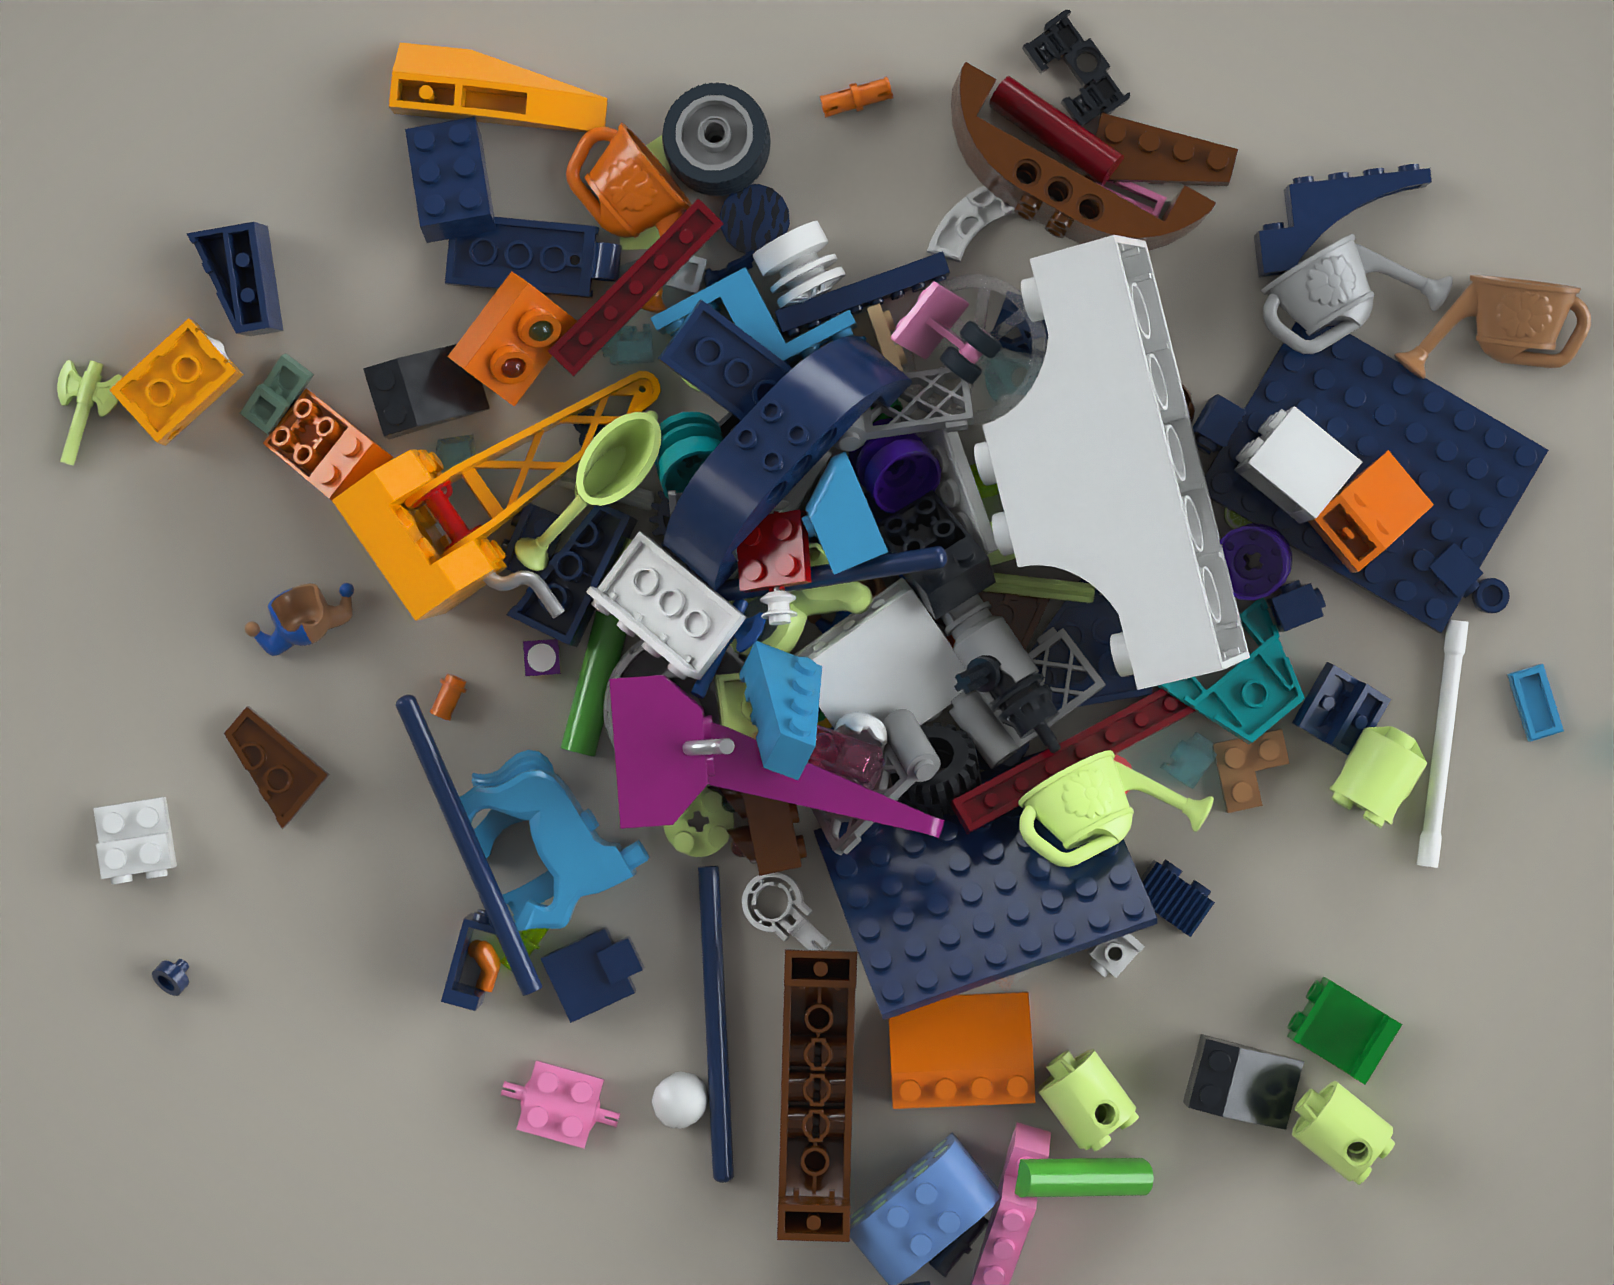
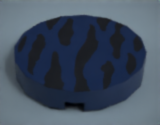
(754, 217)

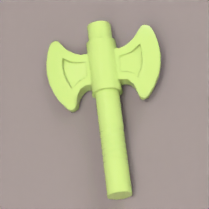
(87, 390)

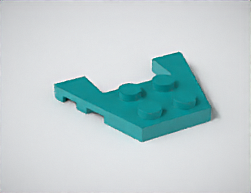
(1254, 691)

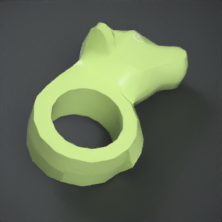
(815, 601)

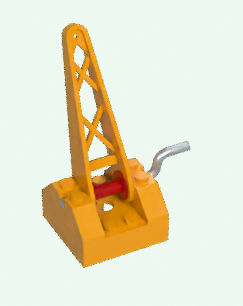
(441, 571)

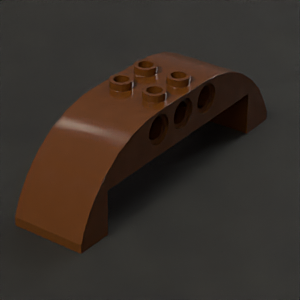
(1001, 159)
(816, 1095)

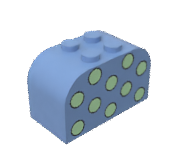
(923, 1210)

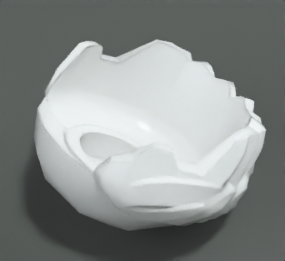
(863, 727)

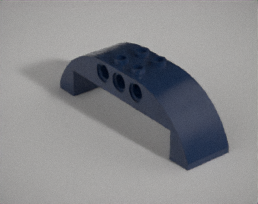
(775, 450)

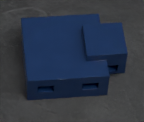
(592, 972)

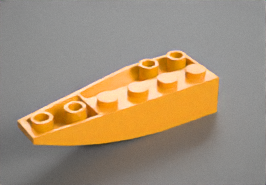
(471, 84)

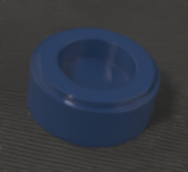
(1491, 595)

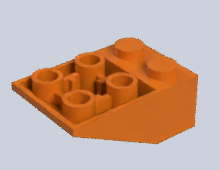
(324, 446)
(1371, 512)

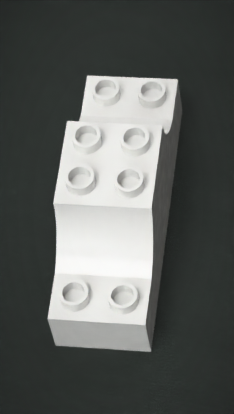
(1107, 466)

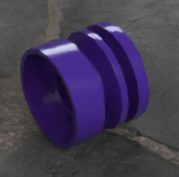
(895, 469)
(1275, 556)

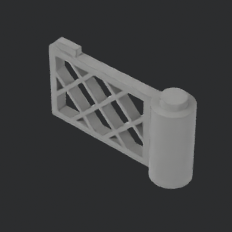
(902, 423)
(999, 741)
(906, 754)

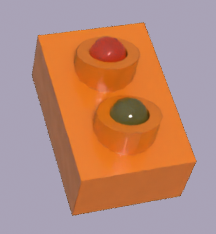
(512, 338)

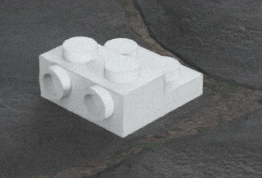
(134, 840)

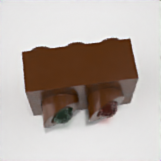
(770, 835)

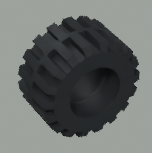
(960, 774)

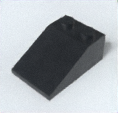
(422, 392)
(1242, 1082)

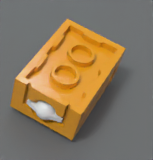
(176, 382)

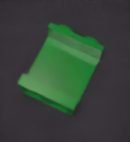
(1343, 1029)

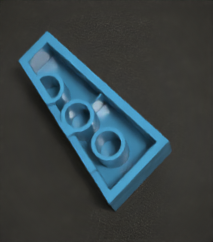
(784, 706)

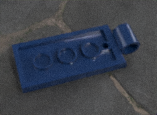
(536, 253)
(722, 361)

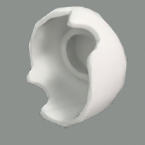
(680, 1100)

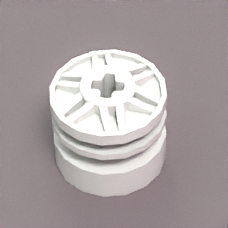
(797, 262)

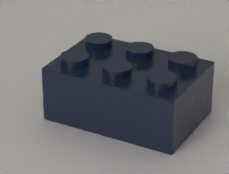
(450, 179)

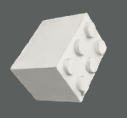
(1296, 464)

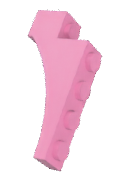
(1011, 1213)

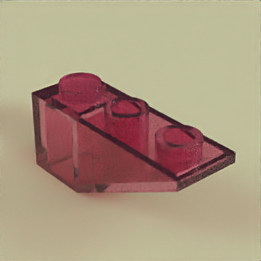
(847, 757)

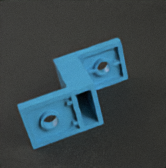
(754, 318)

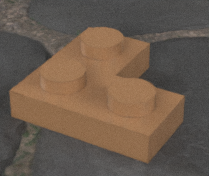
(1237, 766)

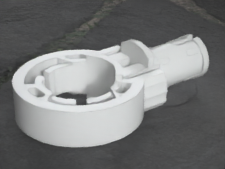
(801, 929)

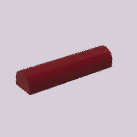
(1055, 130)

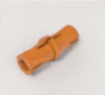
(856, 97)

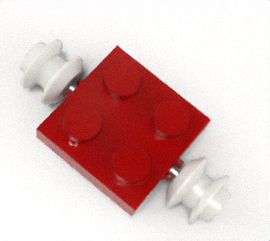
(776, 558)

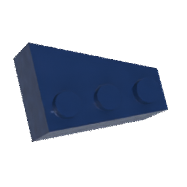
(243, 275)

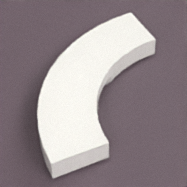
(966, 221)

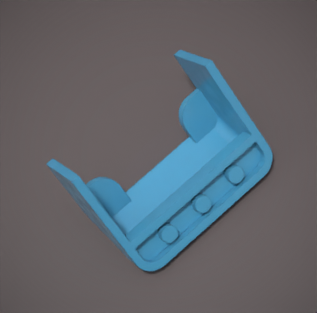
(842, 518)

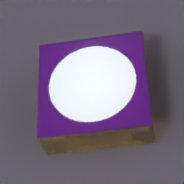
(542, 657)

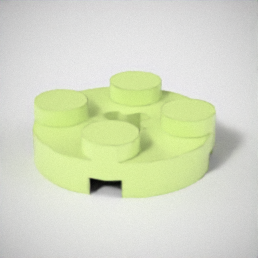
(714, 834)

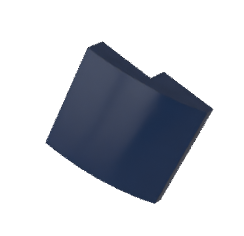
(1340, 708)

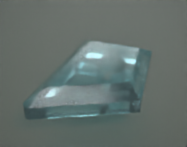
(455, 450)

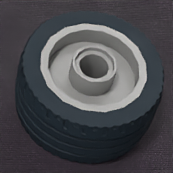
(713, 113)

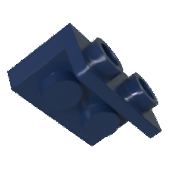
(530, 523)

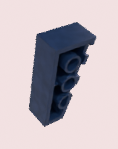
(571, 572)

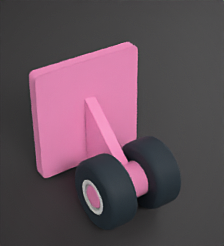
(932, 321)

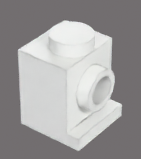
(1104, 965)

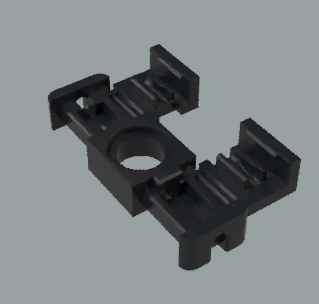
(1067, 40)

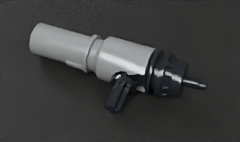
(1000, 670)

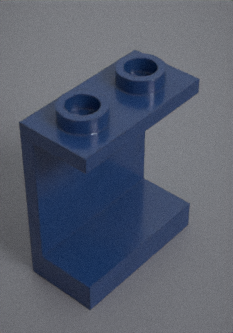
(459, 993)

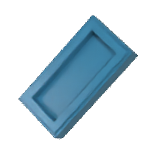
(1535, 702)

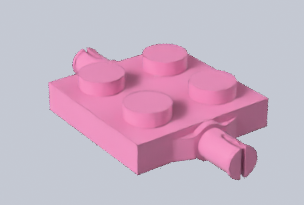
(560, 1104)

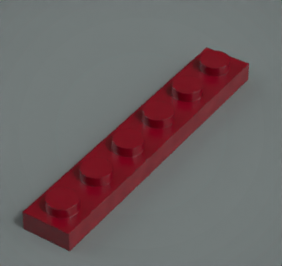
(636, 287)

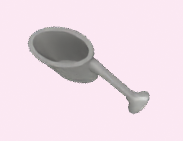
(1335, 292)

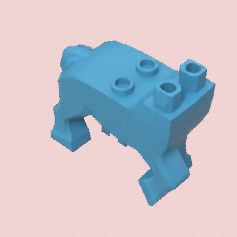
(562, 833)

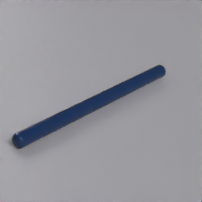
(877, 567)
(468, 844)
(716, 1023)

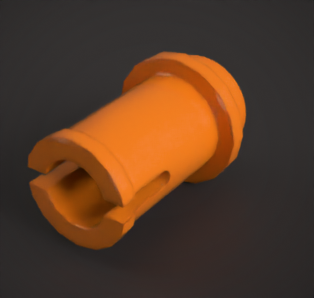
(448, 696)

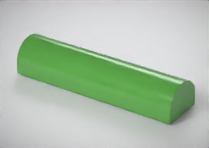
(599, 661)
(1084, 1177)

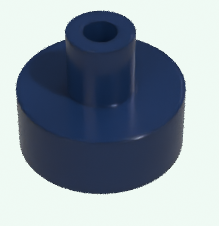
(171, 976)

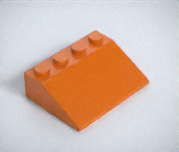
(963, 1052)

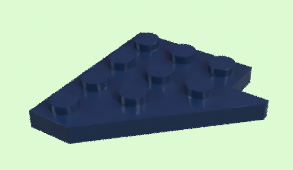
(1090, 629)

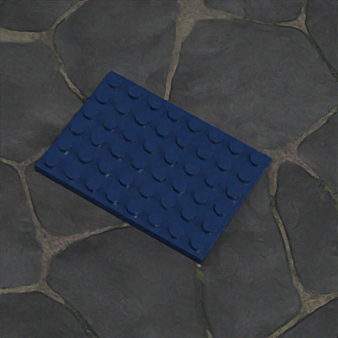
(1370, 405)
(975, 905)

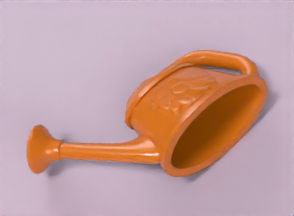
(631, 188)

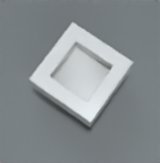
(689, 276)

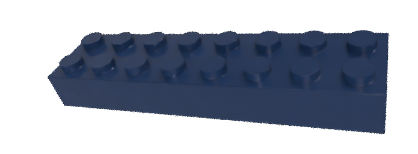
(863, 293)

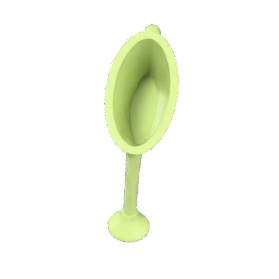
(606, 473)
(1091, 806)

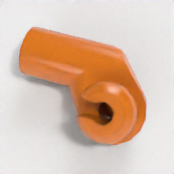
(488, 961)

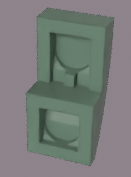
(276, 394)

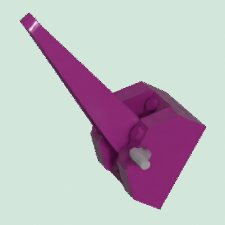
(674, 751)

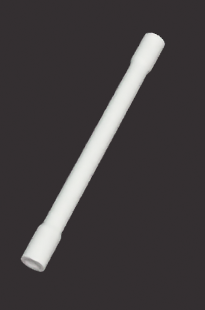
(1431, 835)

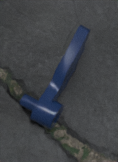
(714, 276)

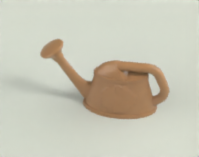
(1509, 320)

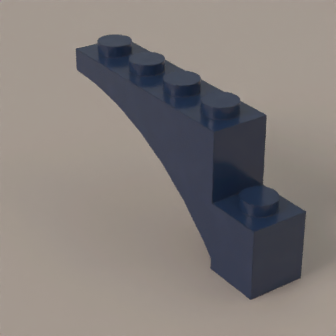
(1319, 204)

